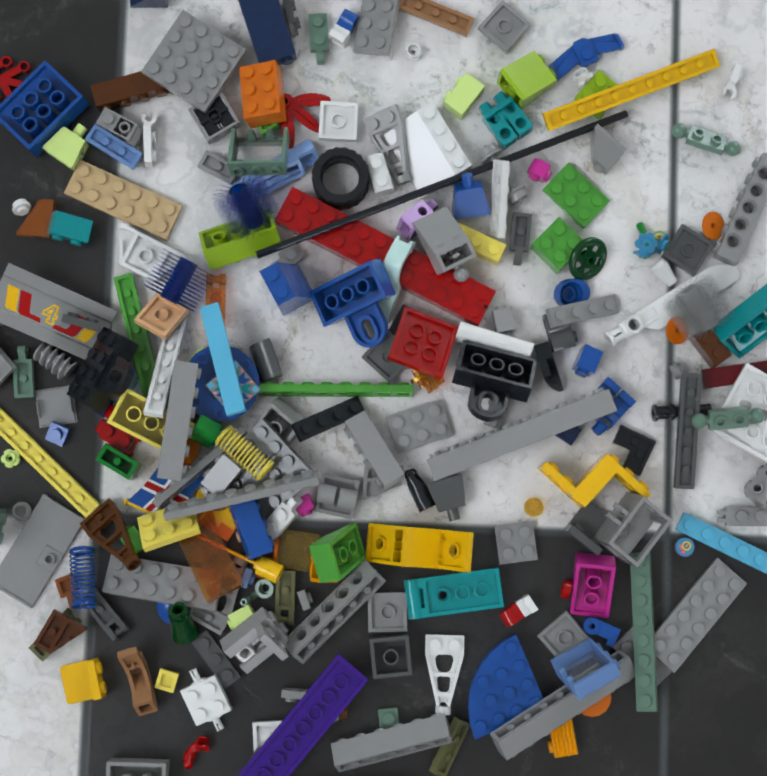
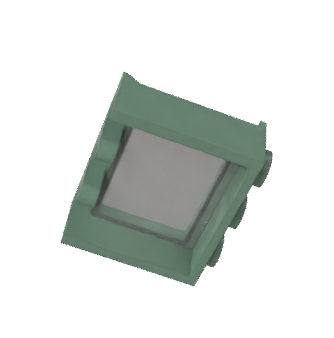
(258, 155)

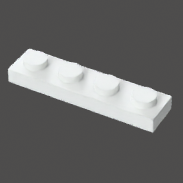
(499, 194)

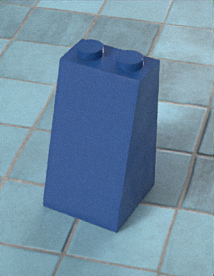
(287, 286)

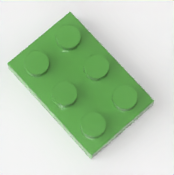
(576, 195)

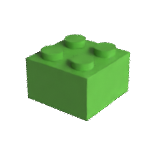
(556, 244)

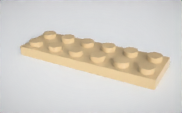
(123, 200)

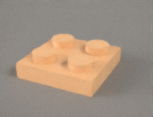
(161, 316)

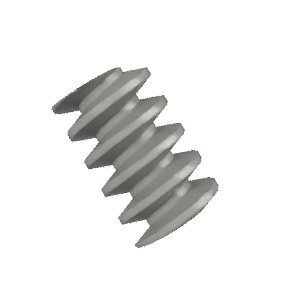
(53, 361)

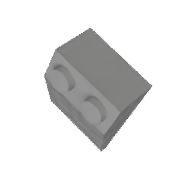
(281, 418)

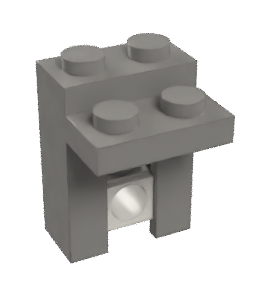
(256, 640)

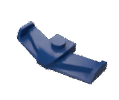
(585, 53)

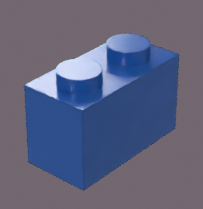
(587, 361)

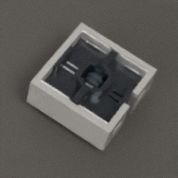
(223, 119)

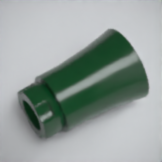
(182, 625)

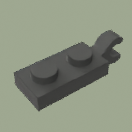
(520, 235)

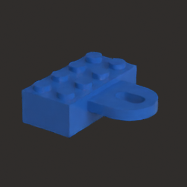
(354, 299)

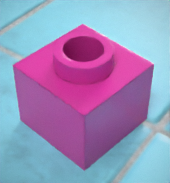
(306, 506)

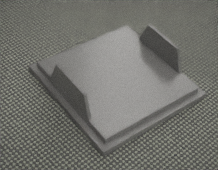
(55, 405)

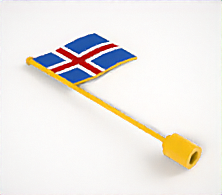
(143, 500)

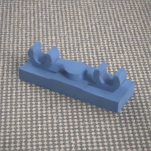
(114, 147)

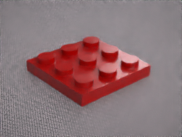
(422, 343)

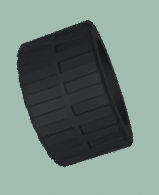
(333, 157)

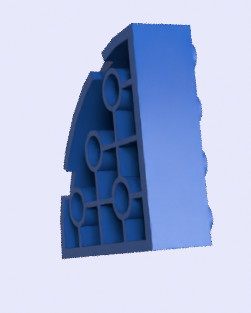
(501, 687)

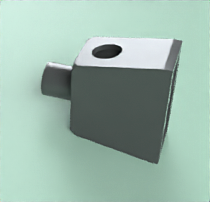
(448, 495)

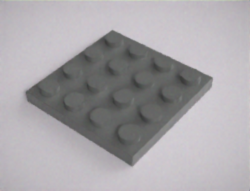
(285, 461)

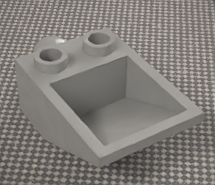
(441, 239)

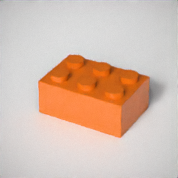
(262, 94)

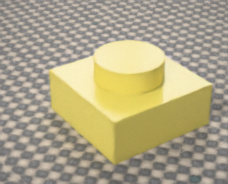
(167, 680)

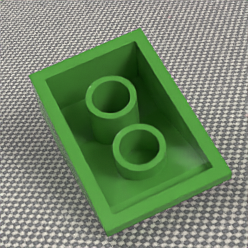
(338, 553)

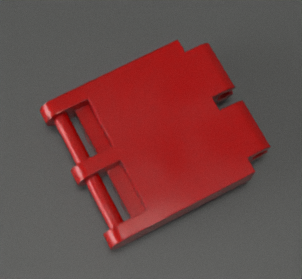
(115, 436)

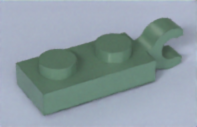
(318, 36)
(24, 374)

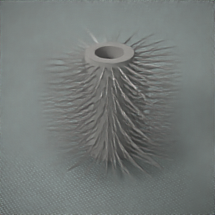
(698, 307)

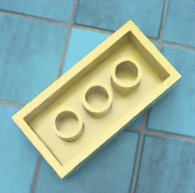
(130, 418)

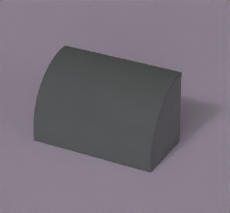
(265, 360)

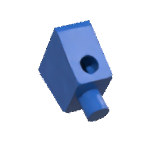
(469, 198)

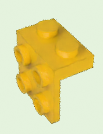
(83, 681)

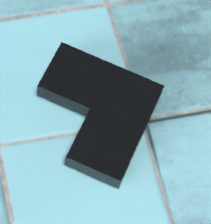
(638, 446)

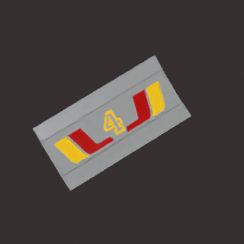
(37, 308)

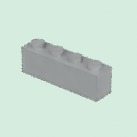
(374, 450)

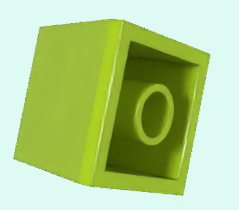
(526, 79)

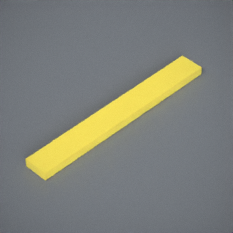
(46, 465)

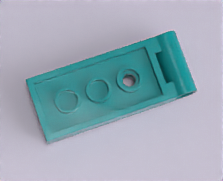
(463, 591)

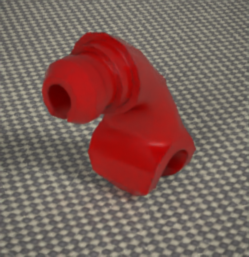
(190, 754)

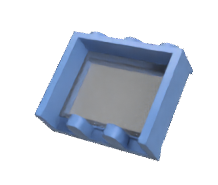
(585, 668)

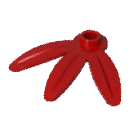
(305, 118)

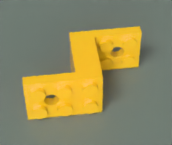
(594, 479)
(419, 547)

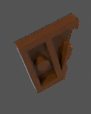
(58, 632)

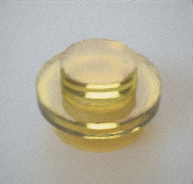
(533, 507)

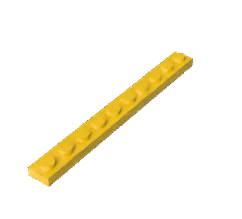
(630, 90)

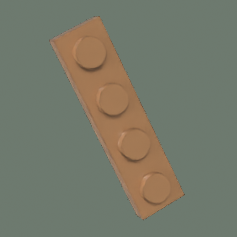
(438, 15)

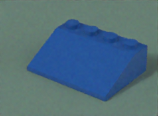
(41, 107)

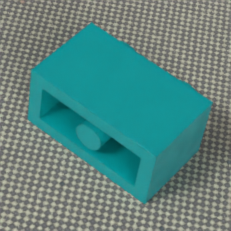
(69, 228)

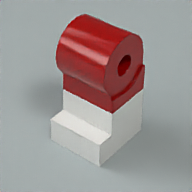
(518, 610)

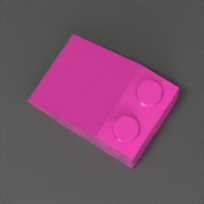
(592, 585)

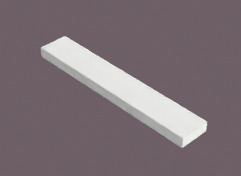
(163, 371)

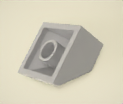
(604, 150)

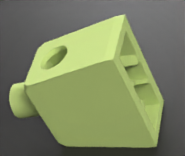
(68, 146)

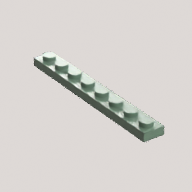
(644, 636)

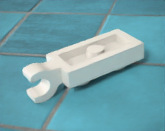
(149, 138)
(282, 517)

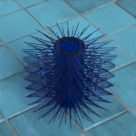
(246, 206)
(178, 281)

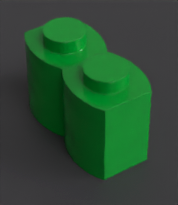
(206, 431)

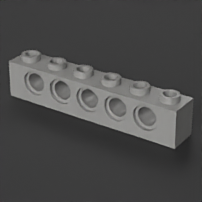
(722, 250)
(334, 611)

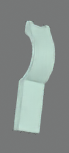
(393, 265)

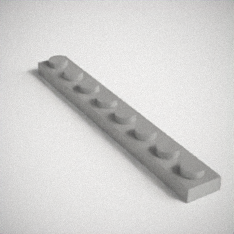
(248, 493)

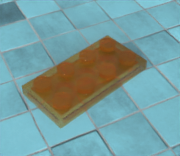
(210, 562)

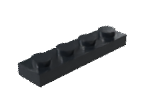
(327, 419)

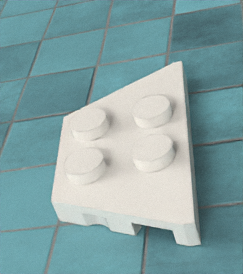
(141, 253)

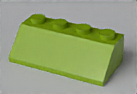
(223, 249)

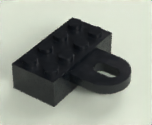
(105, 371)
(493, 375)

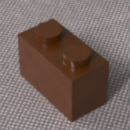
(710, 348)

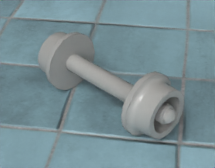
(516, 194)

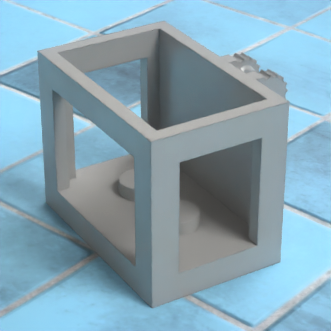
(628, 525)

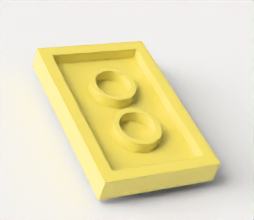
(157, 532)

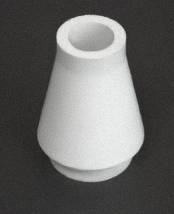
(663, 272)

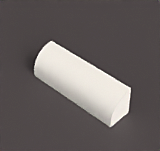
(492, 339)

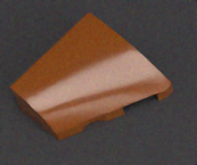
(38, 220)

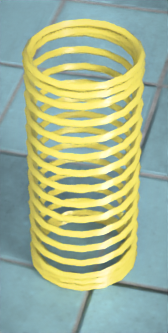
(226, 434)

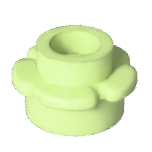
(15, 458)

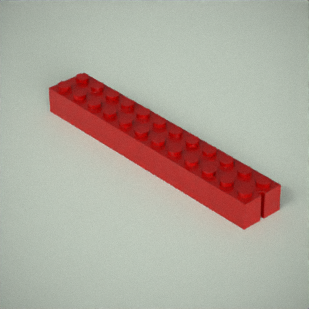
(362, 243)

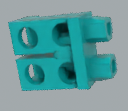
(505, 120)

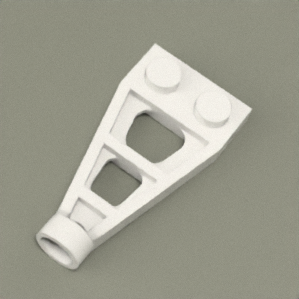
(444, 645)

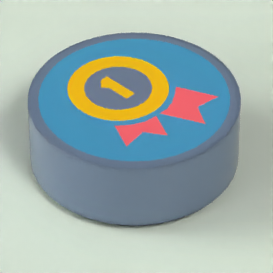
(684, 547)

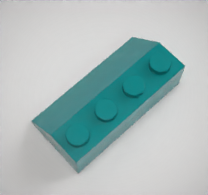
(746, 326)

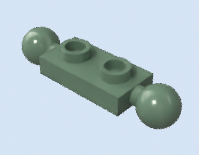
(706, 139)
(728, 418)

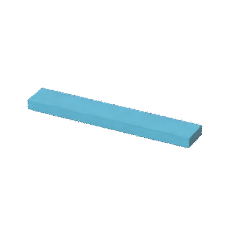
(222, 359)

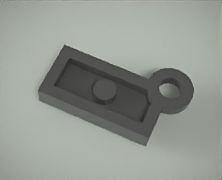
(293, 22)

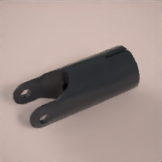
(418, 490)

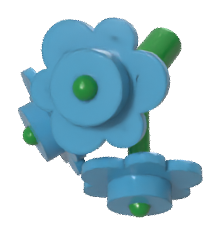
(647, 242)

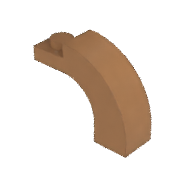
(140, 680)

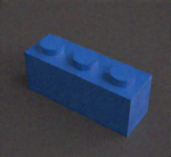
(251, 529)

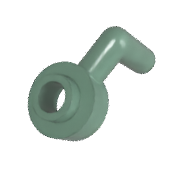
(259, 591)

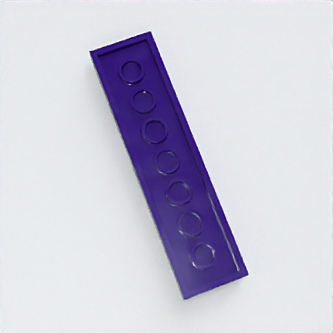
(307, 721)

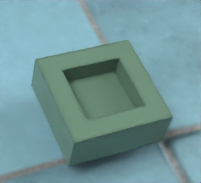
(388, 717)

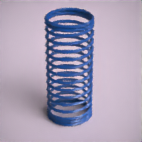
(82, 600)

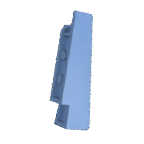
(299, 158)

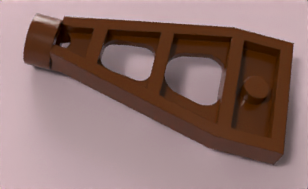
(99, 520)

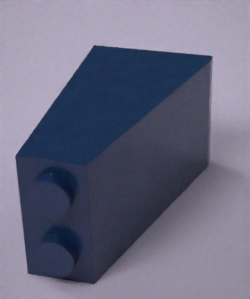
(268, 31)

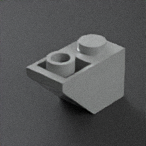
(117, 124)

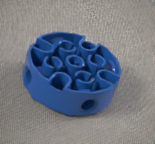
(206, 402)

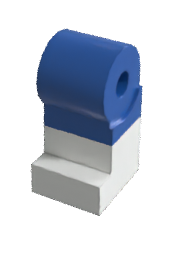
(344, 28)

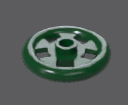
(587, 258)

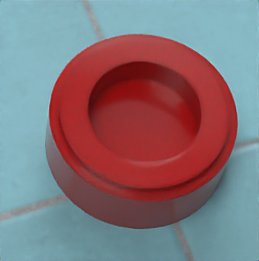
(566, 589)

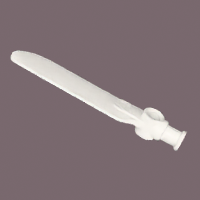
(654, 314)

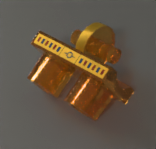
(427, 381)

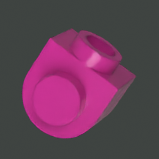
(539, 171)

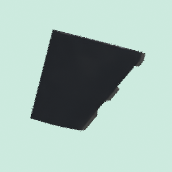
(548, 366)

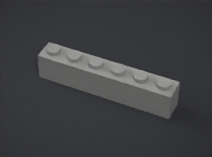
(177, 420)
(391, 742)

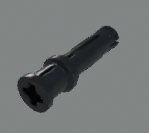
(671, 411)

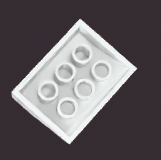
(430, 148)

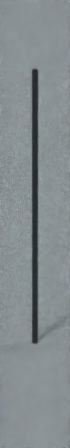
(436, 186)

